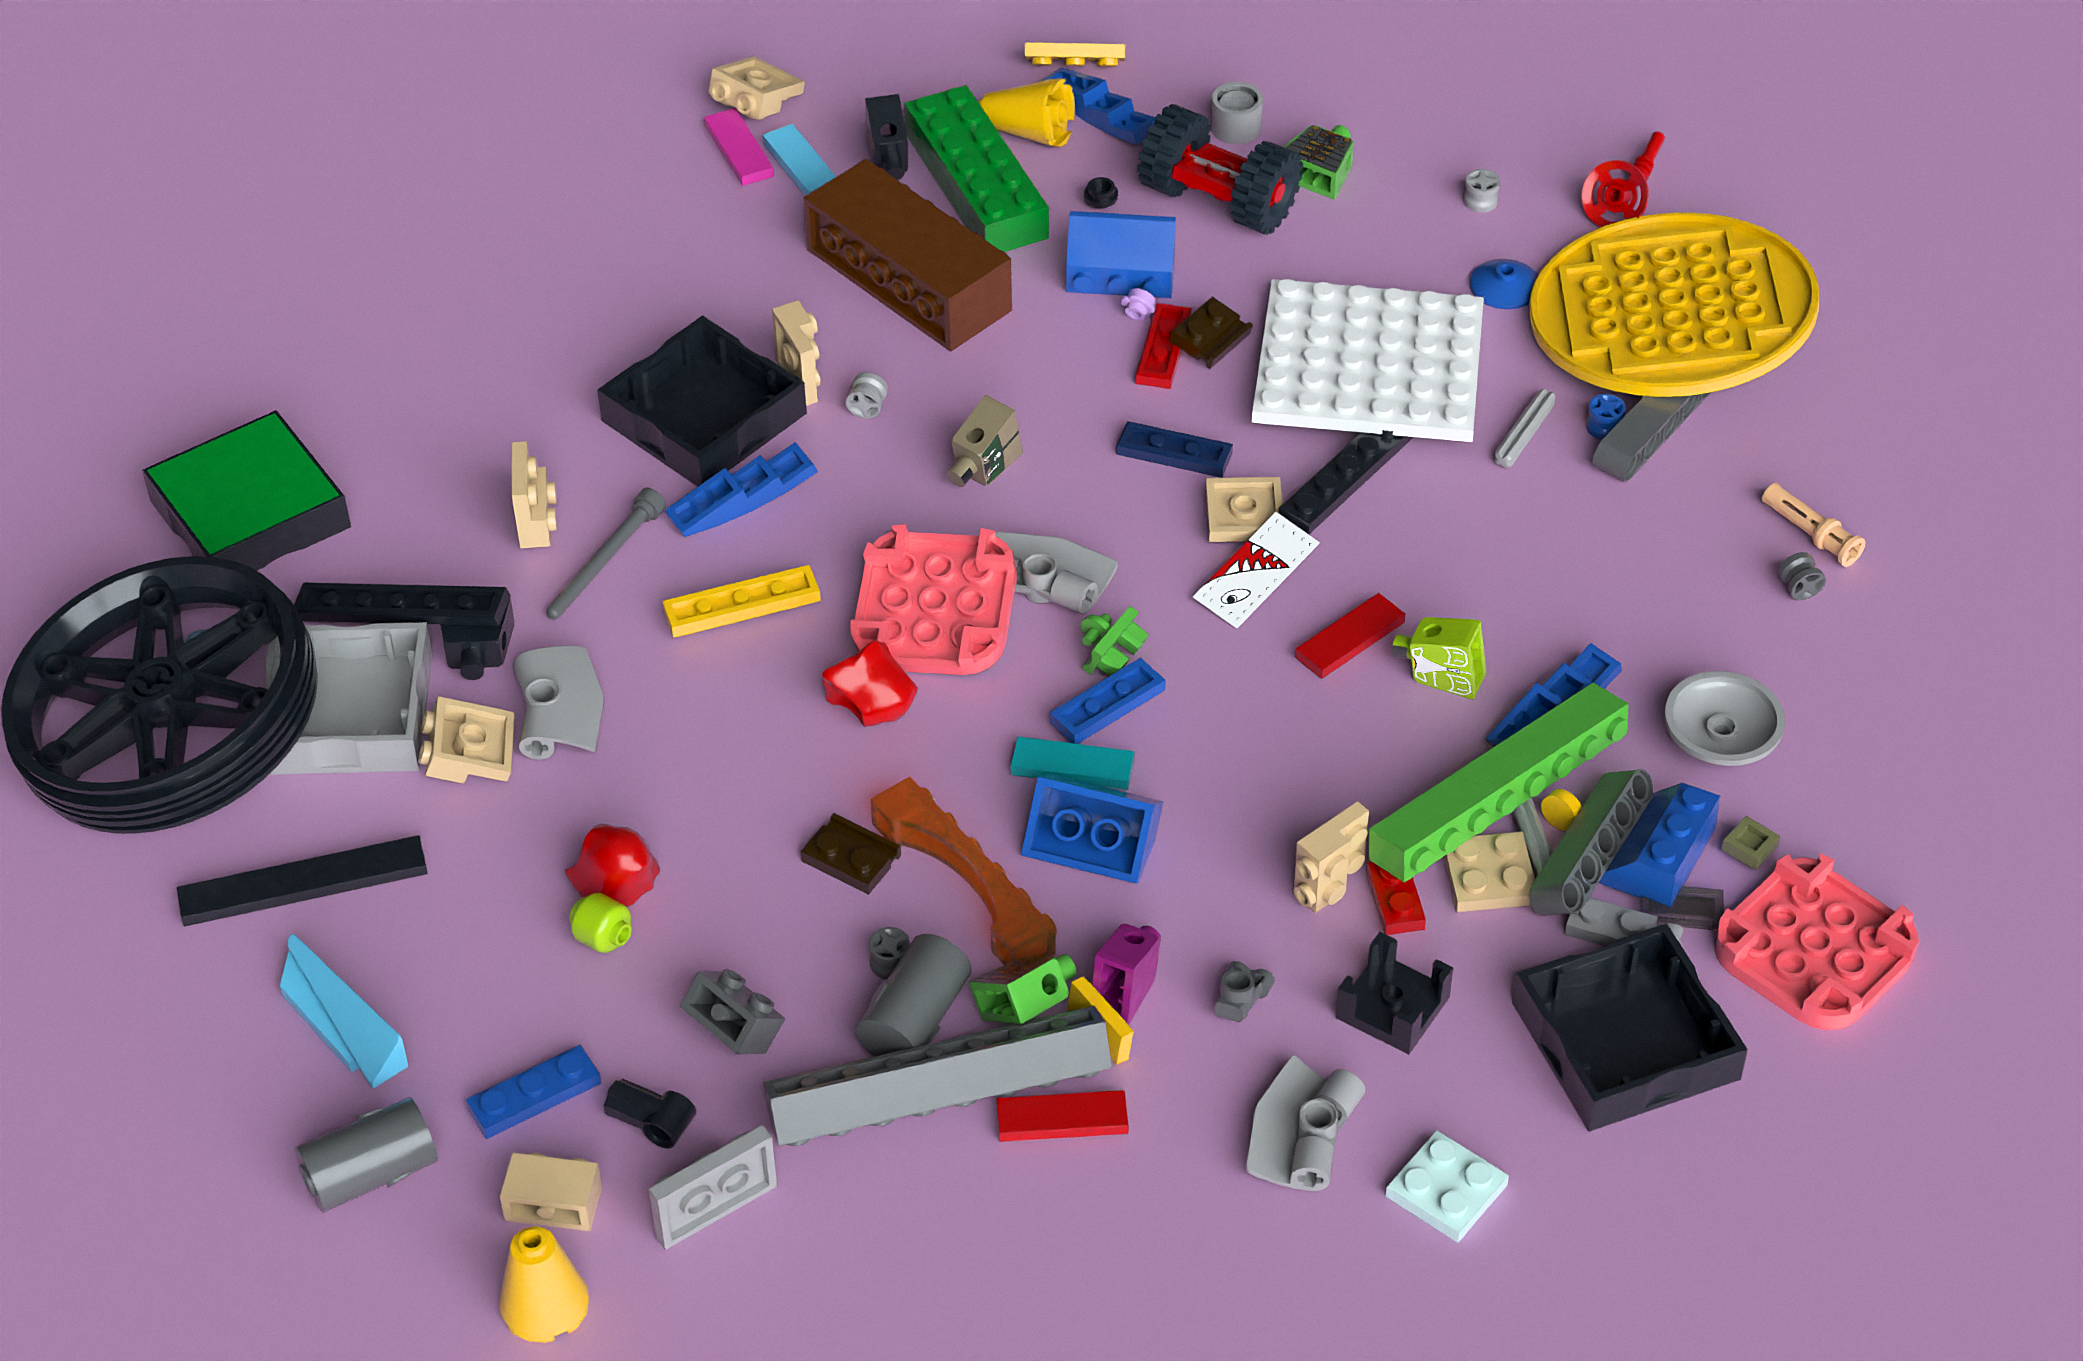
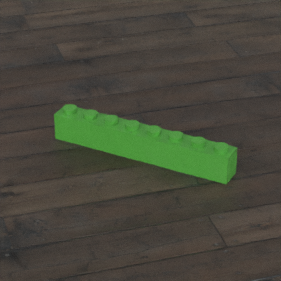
(1497, 782)

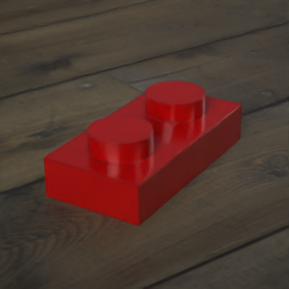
(1395, 901)

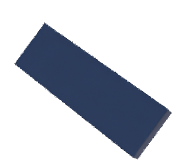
(1174, 449)

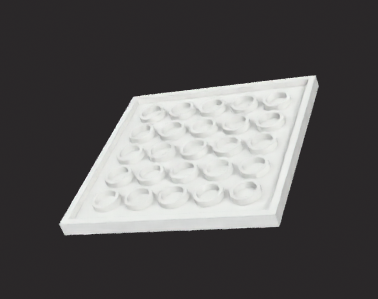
(1369, 360)

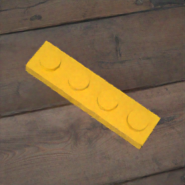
(741, 601)

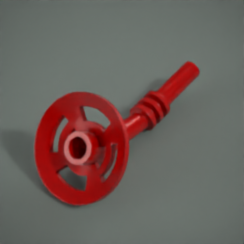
(1620, 190)

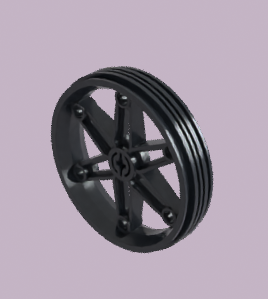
(159, 694)

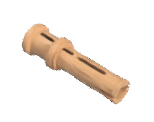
(1824, 531)

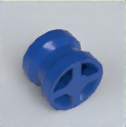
(1605, 414)

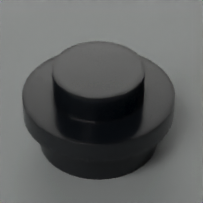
(1101, 193)

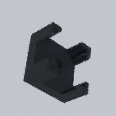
(1393, 998)

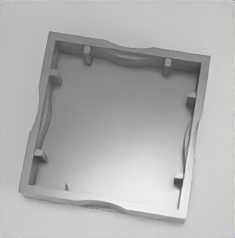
(365, 700)

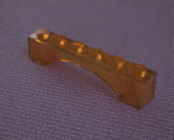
(914, 820)

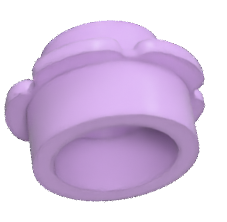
(1139, 304)

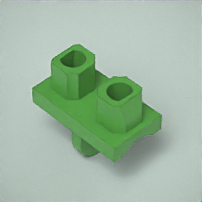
(1105, 654)

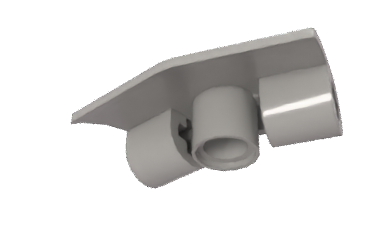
(1059, 570)
(560, 700)
(1299, 1125)

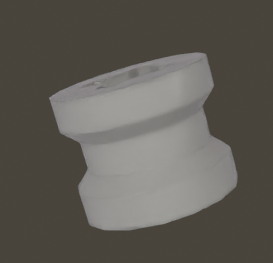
(1481, 190)
(866, 395)

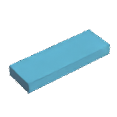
(798, 158)

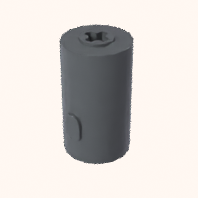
(914, 997)
(366, 1154)

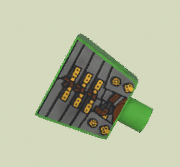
(1325, 158)
(1022, 988)

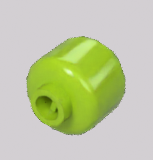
(600, 922)

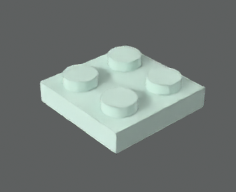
(1447, 1186)

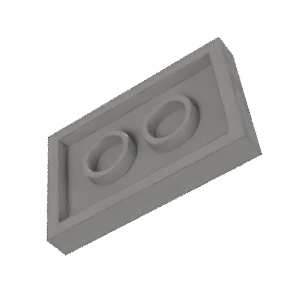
(713, 1186)

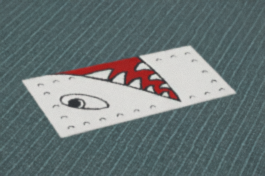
(1256, 570)

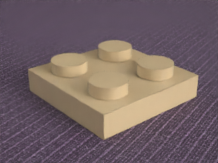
(1240, 506)
(1490, 872)

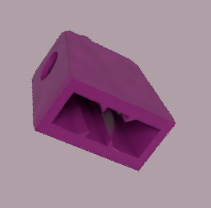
(1127, 954)

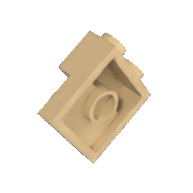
(753, 87)
(796, 345)
(532, 499)
(467, 741)
(1328, 857)

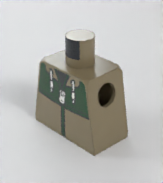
(985, 443)

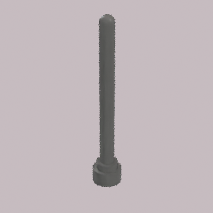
(645, 507)

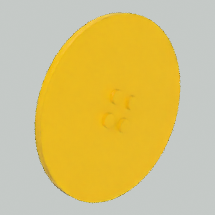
(1674, 304)

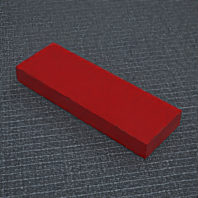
(1160, 355)
(1350, 635)
(1062, 1116)

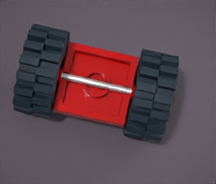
(1181, 157)

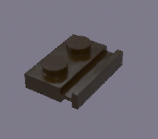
(1210, 332)
(851, 853)

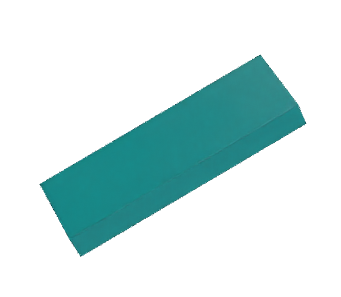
(1074, 761)

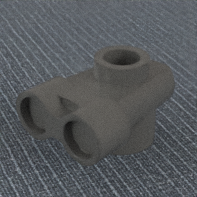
(1241, 990)

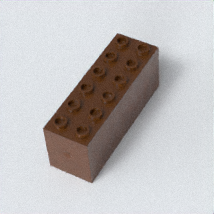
(908, 254)

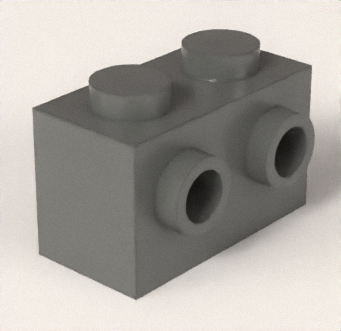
(733, 1011)

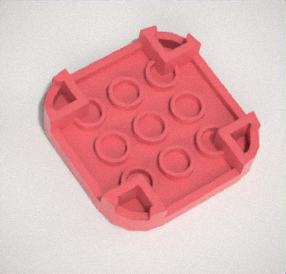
(937, 599)
(1816, 943)

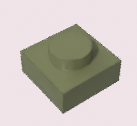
(1750, 842)

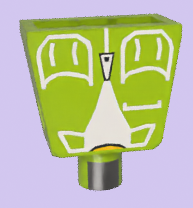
(1445, 654)

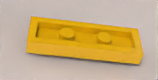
(1075, 53)

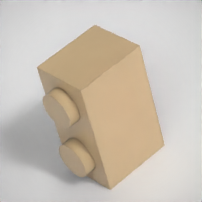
(551, 1191)

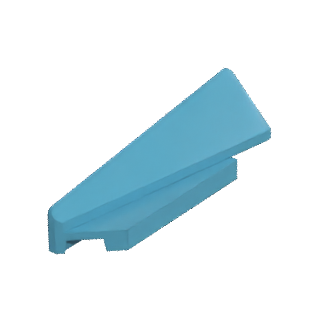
(341, 1016)

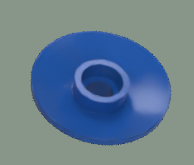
(1503, 283)

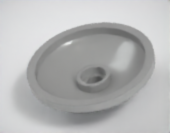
(1724, 718)

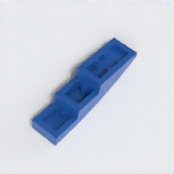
(1104, 109)
(737, 494)
(1589, 667)

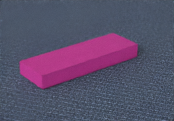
(739, 146)

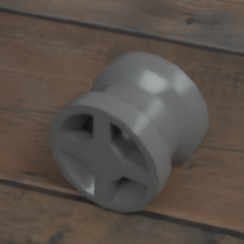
(1801, 576)
(887, 941)

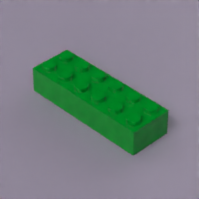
(976, 169)

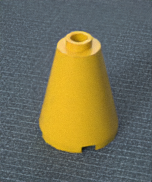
(1033, 111)
(541, 1288)

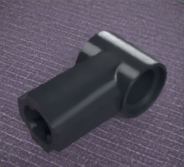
(658, 1116)

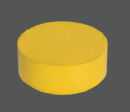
(1560, 808)

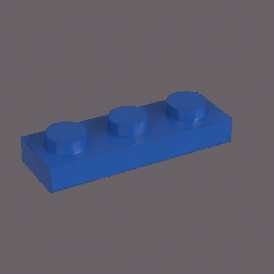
(1107, 701)
(533, 1091)

